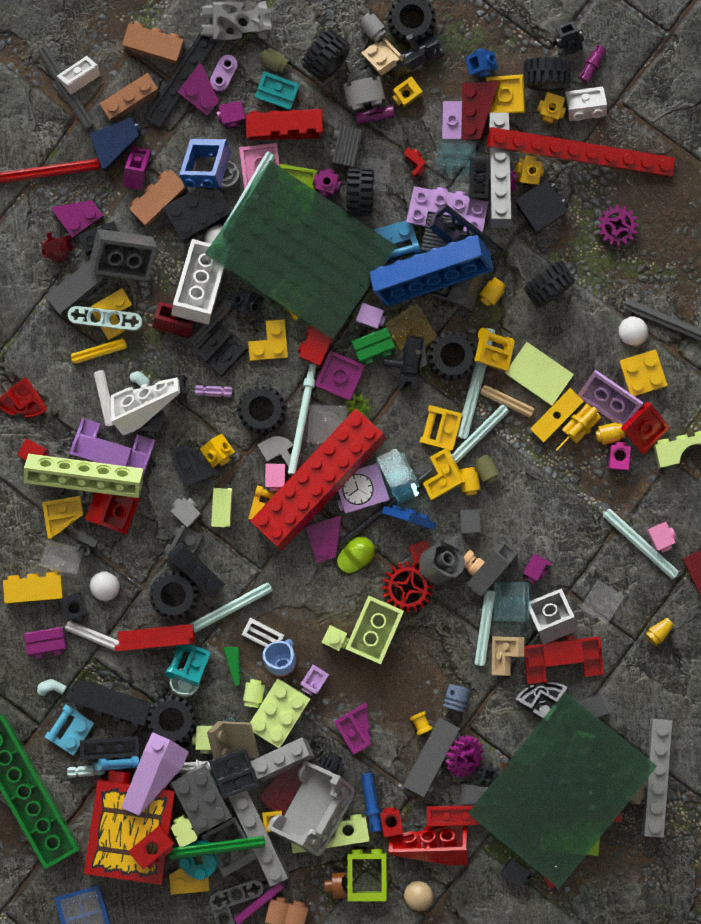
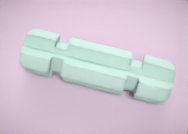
(83, 771)

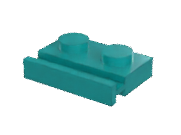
(277, 91)

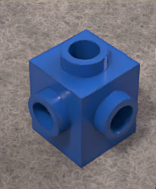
(481, 63)

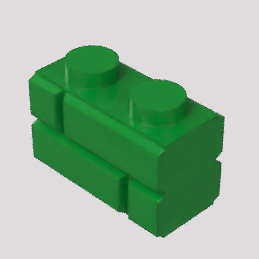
(373, 346)

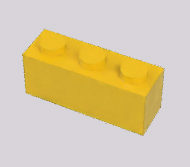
(33, 588)

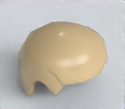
(418, 896)

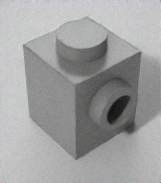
(185, 511)

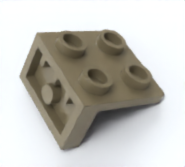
(231, 736)

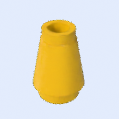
(659, 632)

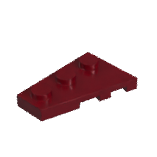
(476, 107)

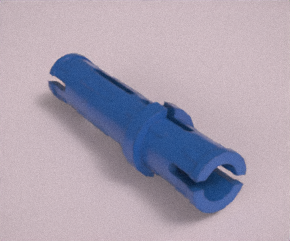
(371, 802)

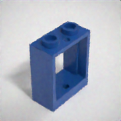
(205, 148)

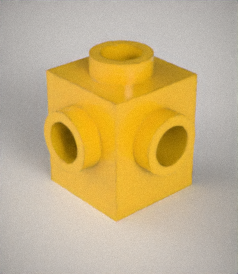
(556, 103)
(529, 176)
(217, 451)

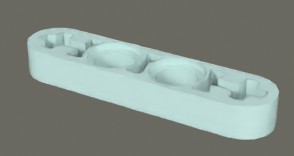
(105, 316)

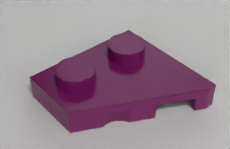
(199, 91)
(77, 216)
(324, 538)

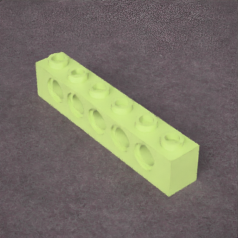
(83, 475)

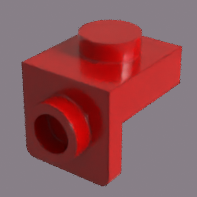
(415, 158)

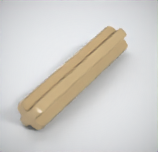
(507, 401)

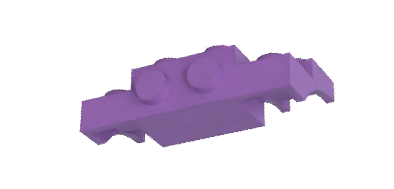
(101, 451)

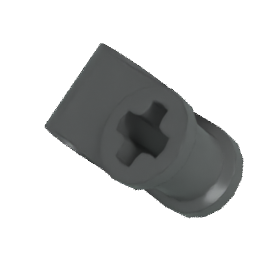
(471, 793)

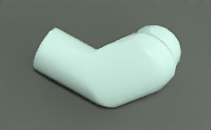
(139, 378)
(49, 685)

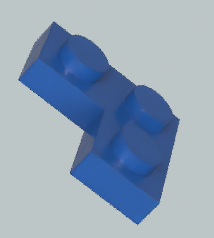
(409, 515)

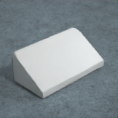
(79, 75)

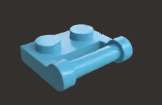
(77, 730)

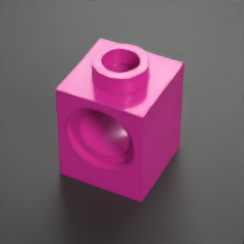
(619, 465)

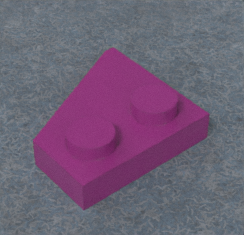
(355, 728)

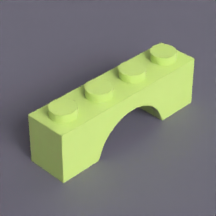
(669, 453)

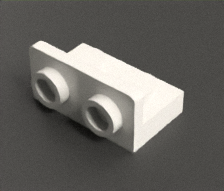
(586, 103)

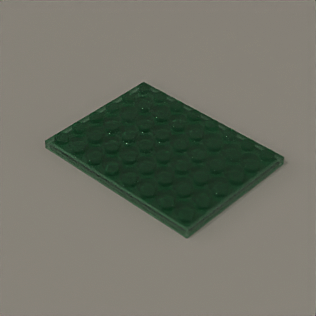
(300, 250)
(562, 789)

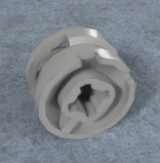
(231, 176)

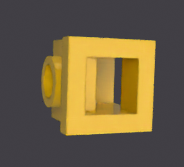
(407, 86)

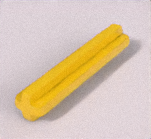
(98, 351)

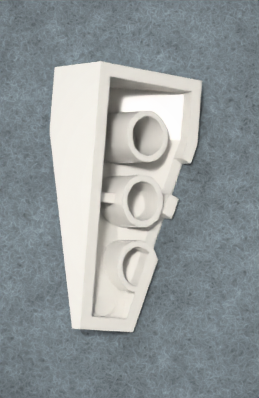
(135, 407)

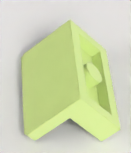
(222, 507)

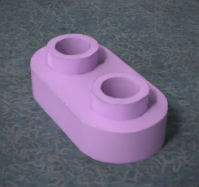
(224, 73)

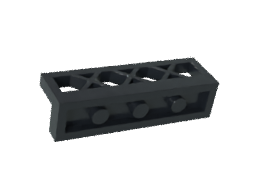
(449, 233)

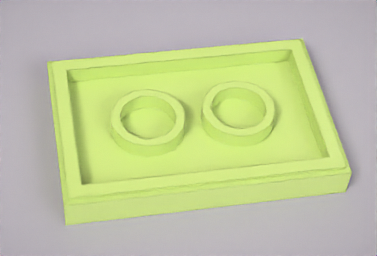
(539, 373)

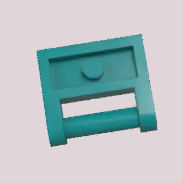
(194, 665)

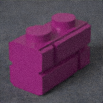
(45, 641)

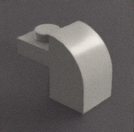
(275, 447)

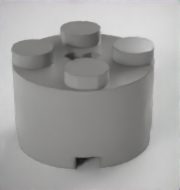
(364, 92)

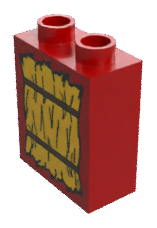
(118, 830)

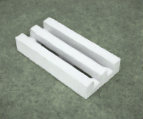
(248, 627)

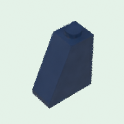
(114, 141)

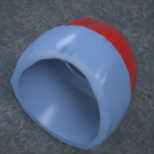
(280, 654)

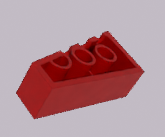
(284, 125)

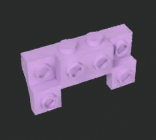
(431, 201)

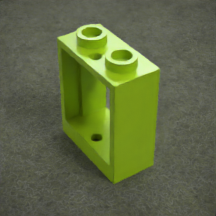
(367, 895)

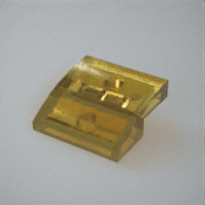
(410, 323)

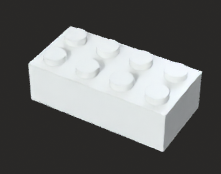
(198, 285)

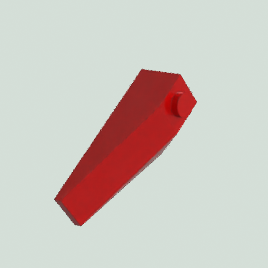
(437, 845)

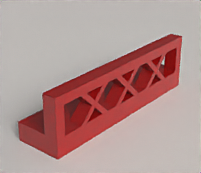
(155, 637)

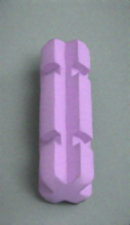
(213, 391)

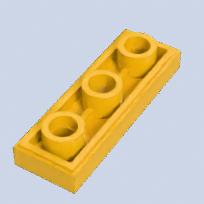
(565, 407)

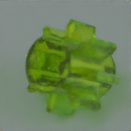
(360, 399)

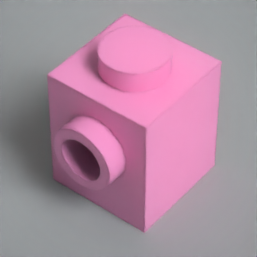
(275, 476)
(662, 537)

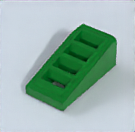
(233, 659)

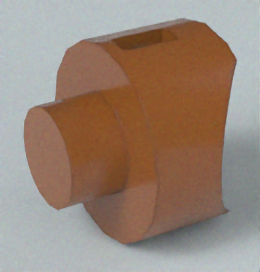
(335, 886)

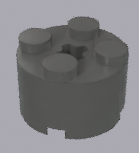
(441, 562)

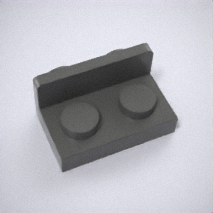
(187, 536)

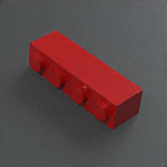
(315, 347)

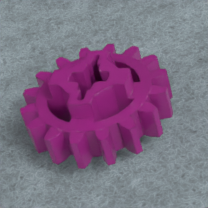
(626, 229)
(464, 756)

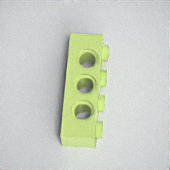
(339, 839)

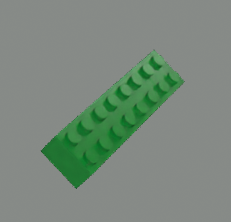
(32, 800)

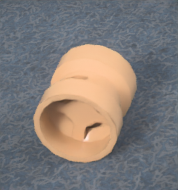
(472, 563)

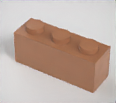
(153, 43)
(129, 98)
(156, 197)

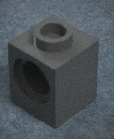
(470, 522)

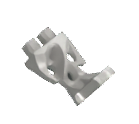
(257, 20)

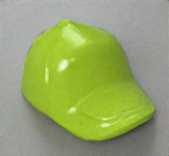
(356, 554)

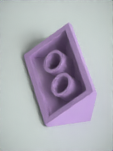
(609, 398)

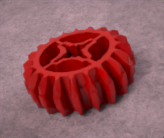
(391, 582)

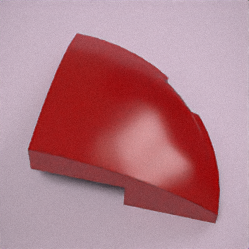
(22, 399)

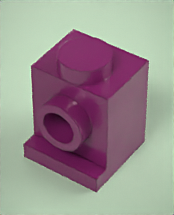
(536, 568)

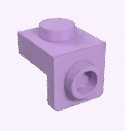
(314, 680)

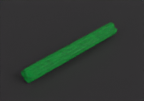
(217, 847)

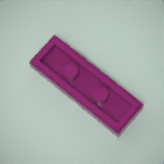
(259, 902)

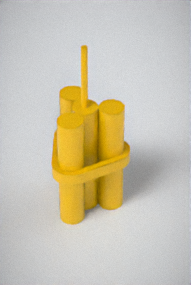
(581, 424)

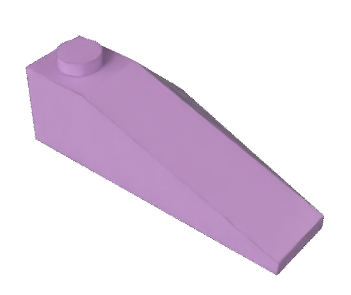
(156, 768)

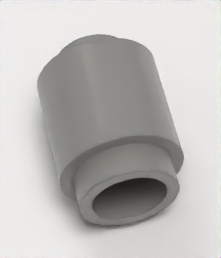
(373, 27)

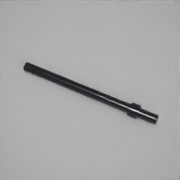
(378, 513)

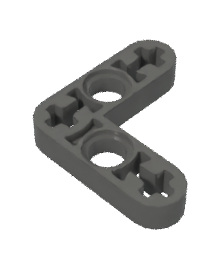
(225, 907)

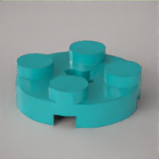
(199, 870)

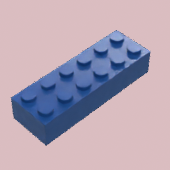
(431, 270)

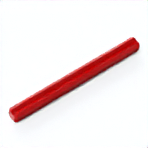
(48, 171)

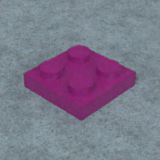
(339, 375)

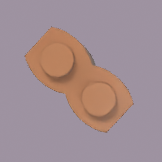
(286, 913)

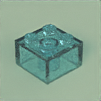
(398, 475)

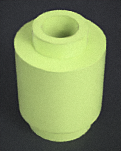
(253, 693)

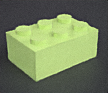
(374, 629)
(279, 712)

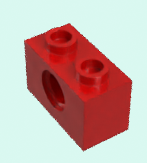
(140, 850)

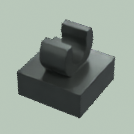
(86, 542)

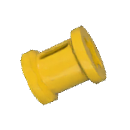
(421, 723)

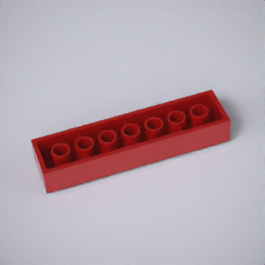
(318, 479)

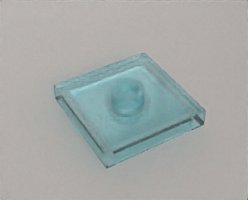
(511, 601)

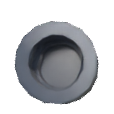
(456, 697)

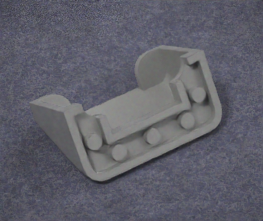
(314, 809)

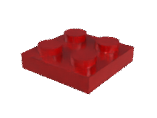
(645, 428)

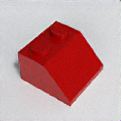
(112, 511)

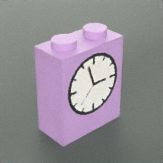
(363, 490)

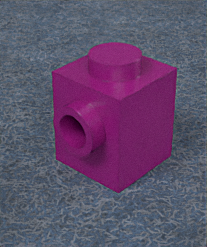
(231, 114)

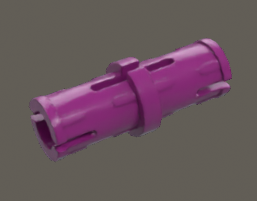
(592, 63)
(374, 114)

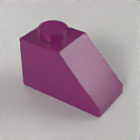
(136, 168)

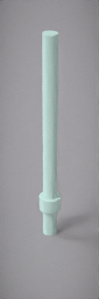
(309, 384)

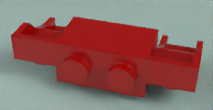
(563, 652)

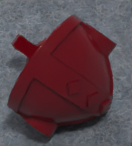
(56, 248)

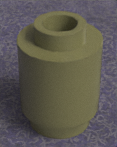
(274, 60)
(487, 469)

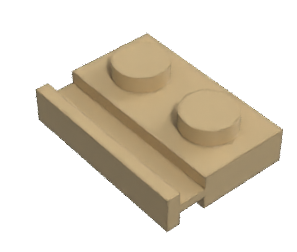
(382, 56)

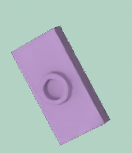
(452, 120)

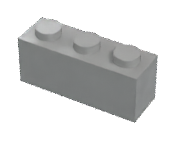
(282, 759)

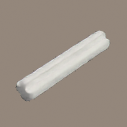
(104, 396)
(91, 635)

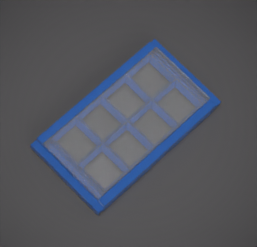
(83, 907)

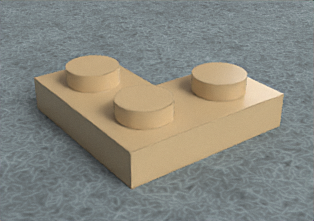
(502, 651)

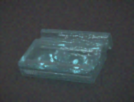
(455, 153)

